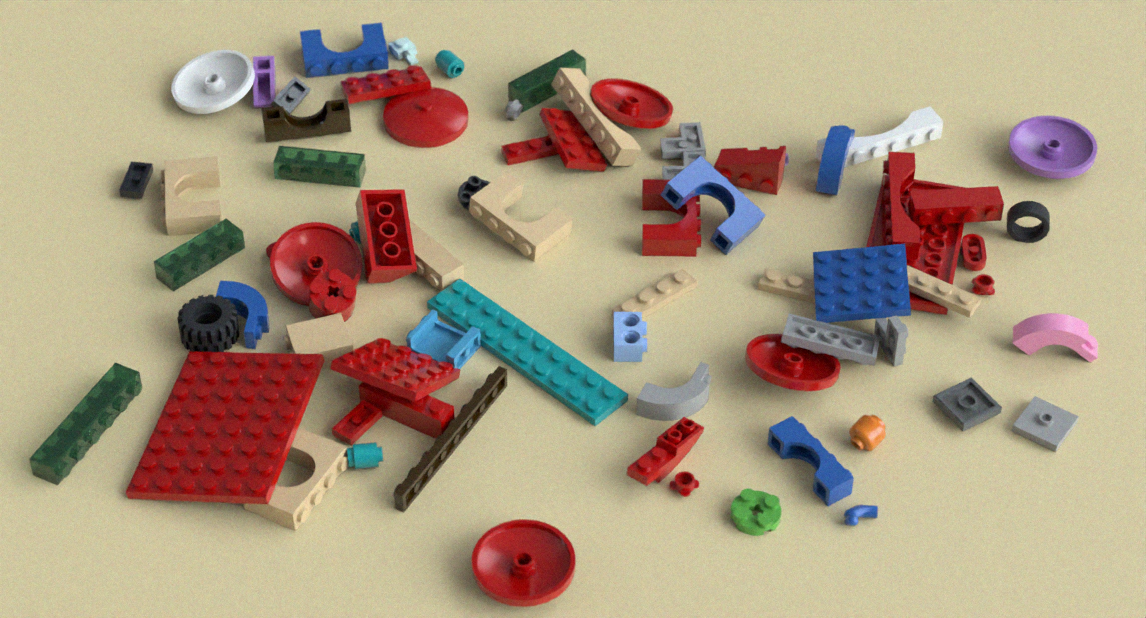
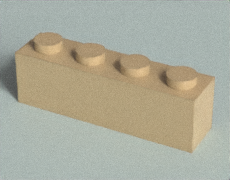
(434, 260)

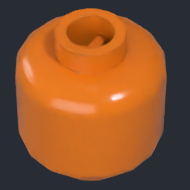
(867, 432)

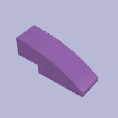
(265, 81)

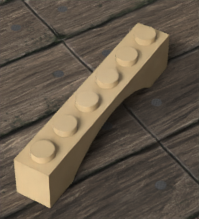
(614, 143)

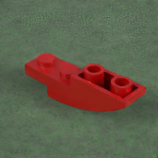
(667, 453)

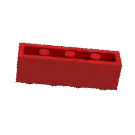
(955, 205)
(425, 415)

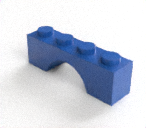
(793, 441)

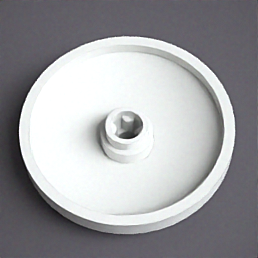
(213, 81)

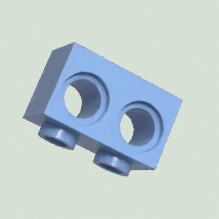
(628, 336)

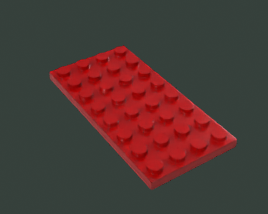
(938, 244)

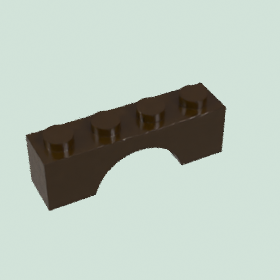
(331, 119)

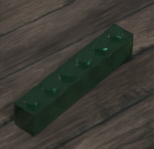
(86, 424)

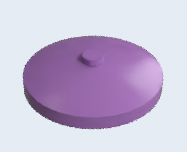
(1052, 147)

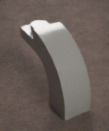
(678, 402)

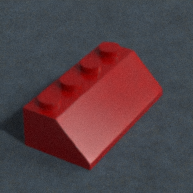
(385, 235)

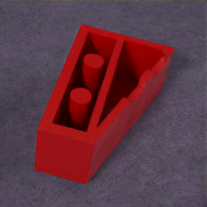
(753, 169)

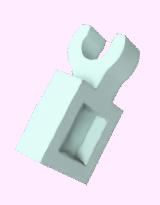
(405, 49)

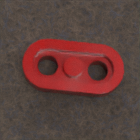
(973, 252)

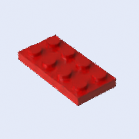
(386, 84)
(572, 140)

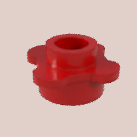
(983, 285)
(684, 483)

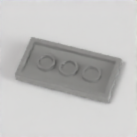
(830, 339)

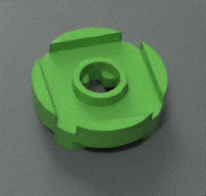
(760, 501)

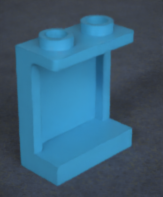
(443, 341)

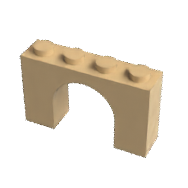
(181, 177)
(530, 238)
(293, 504)

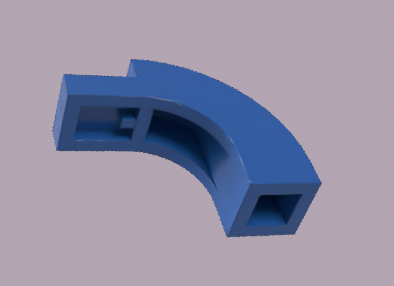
(834, 159)
(249, 305)

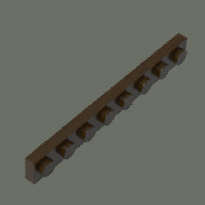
(452, 437)

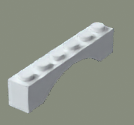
(918, 128)

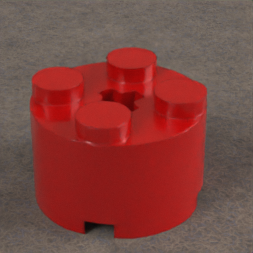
(332, 294)

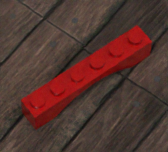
(899, 177)

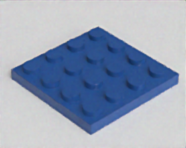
(861, 283)

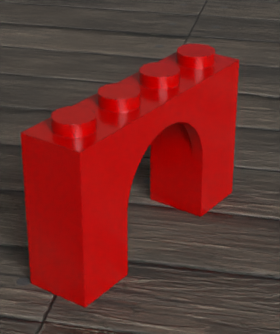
(670, 239)

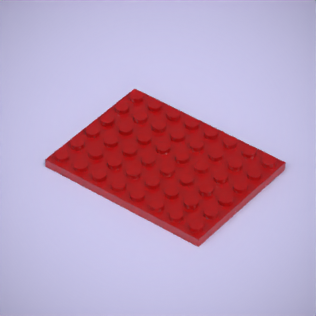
(226, 427)

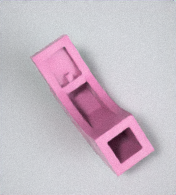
(1055, 330)

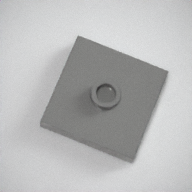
(1045, 423)

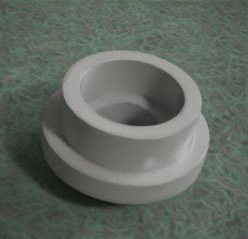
(513, 109)

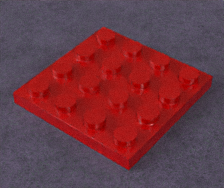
(396, 369)

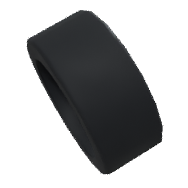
(1028, 209)

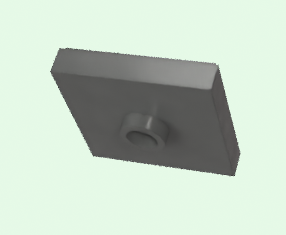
(967, 404)

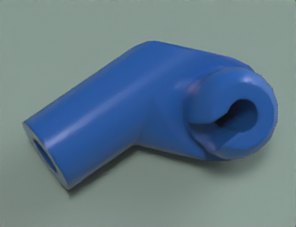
(861, 511)

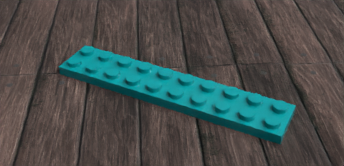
(529, 352)

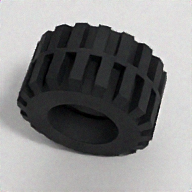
(208, 324)

